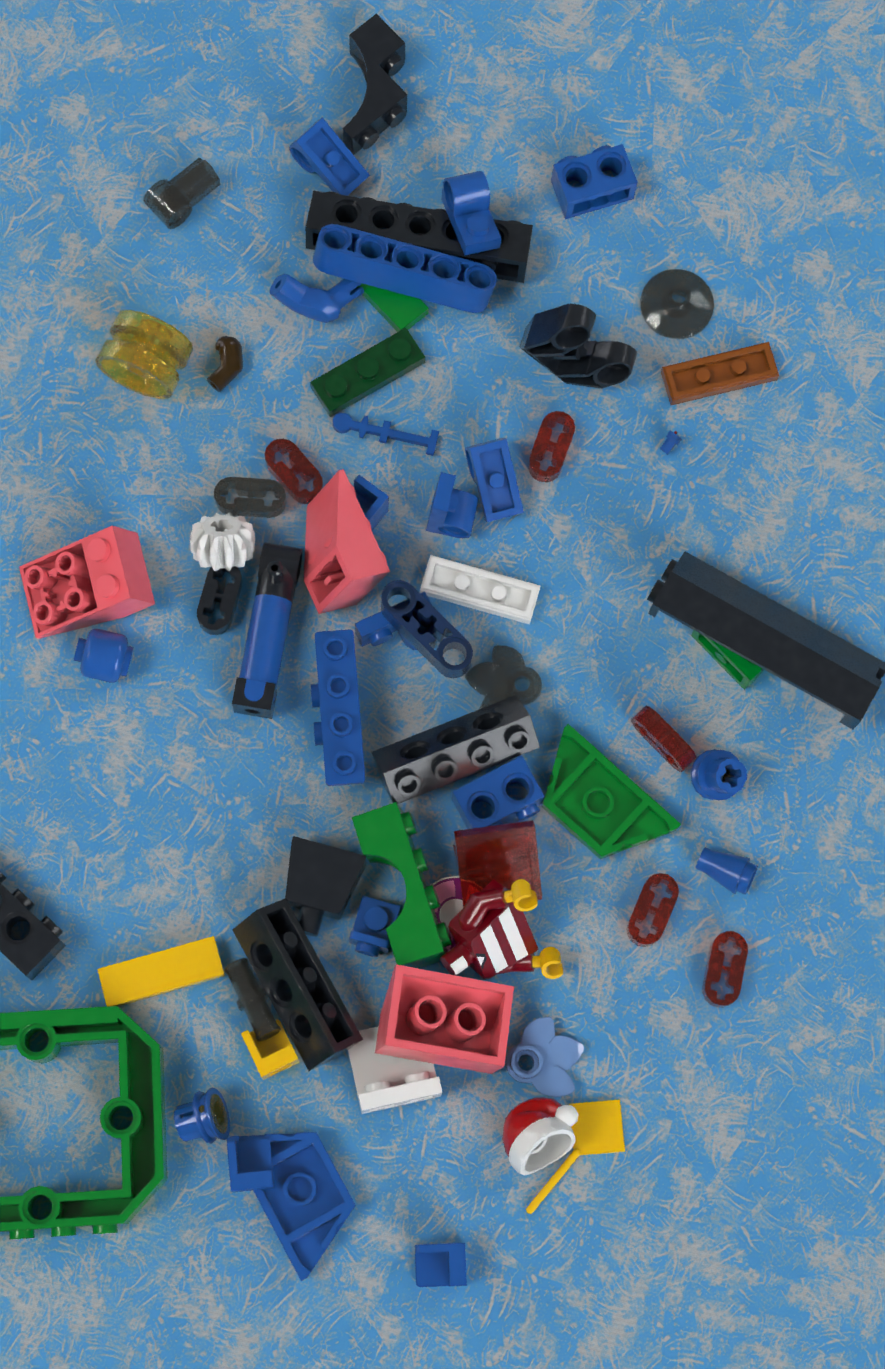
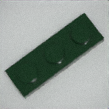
(367, 372)

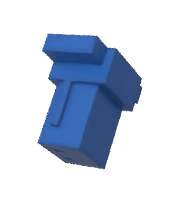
(671, 441)

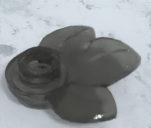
(498, 678)

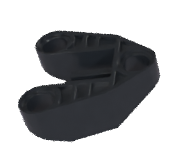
(562, 346)

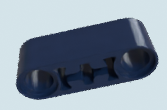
(426, 615)

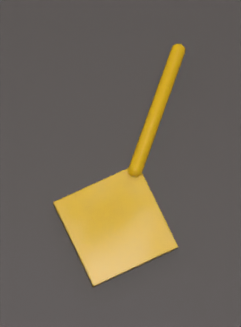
(596, 1132)

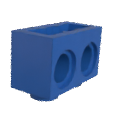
(597, 189)
(492, 790)

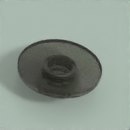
(674, 318)

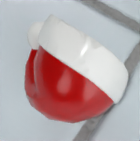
(538, 1133)

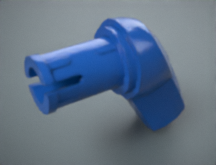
(315, 302)

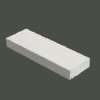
(480, 589)

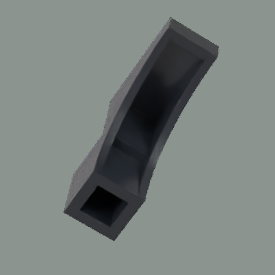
(379, 56)

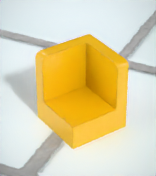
(271, 1054)

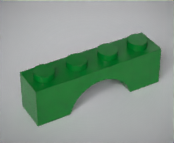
(387, 840)

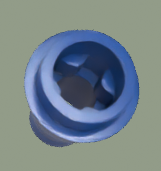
(727, 869)

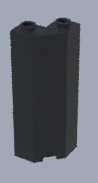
(769, 636)

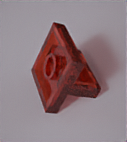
(497, 854)

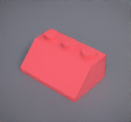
(445, 1020)

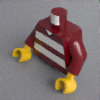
(495, 935)

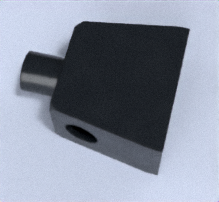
(321, 881)

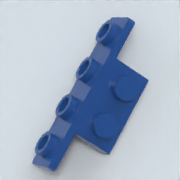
(339, 708)

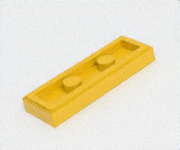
(161, 972)

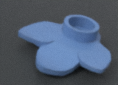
(550, 1057)

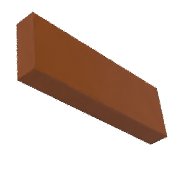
(719, 373)

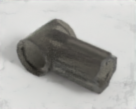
(174, 199)

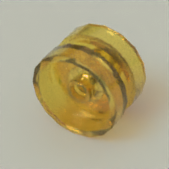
(144, 354)

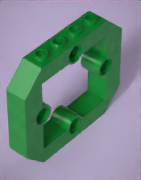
(141, 1143)

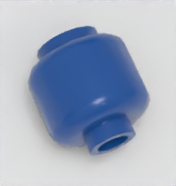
(104, 655)

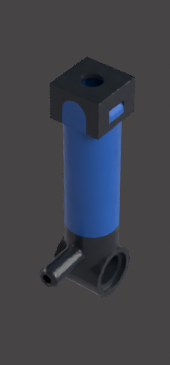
(267, 631)

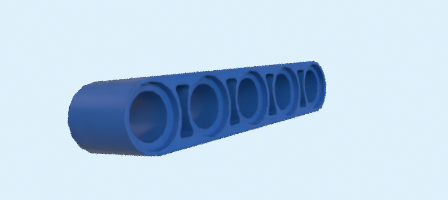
(404, 268)

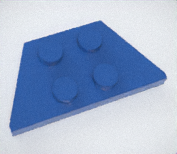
(307, 1197)

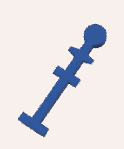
(343, 423)

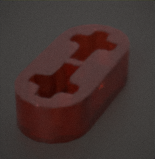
(544, 444)
(300, 466)
(663, 738)
(661, 913)
(734, 971)

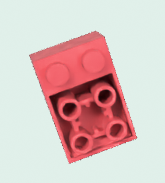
(340, 548)
(87, 582)

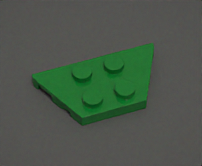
(600, 801)

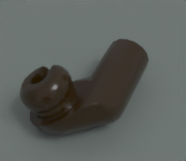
(230, 360)

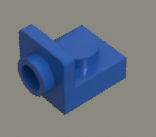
(370, 926)

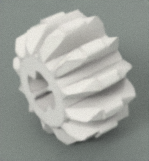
(222, 541)

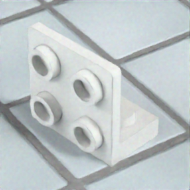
(389, 1080)

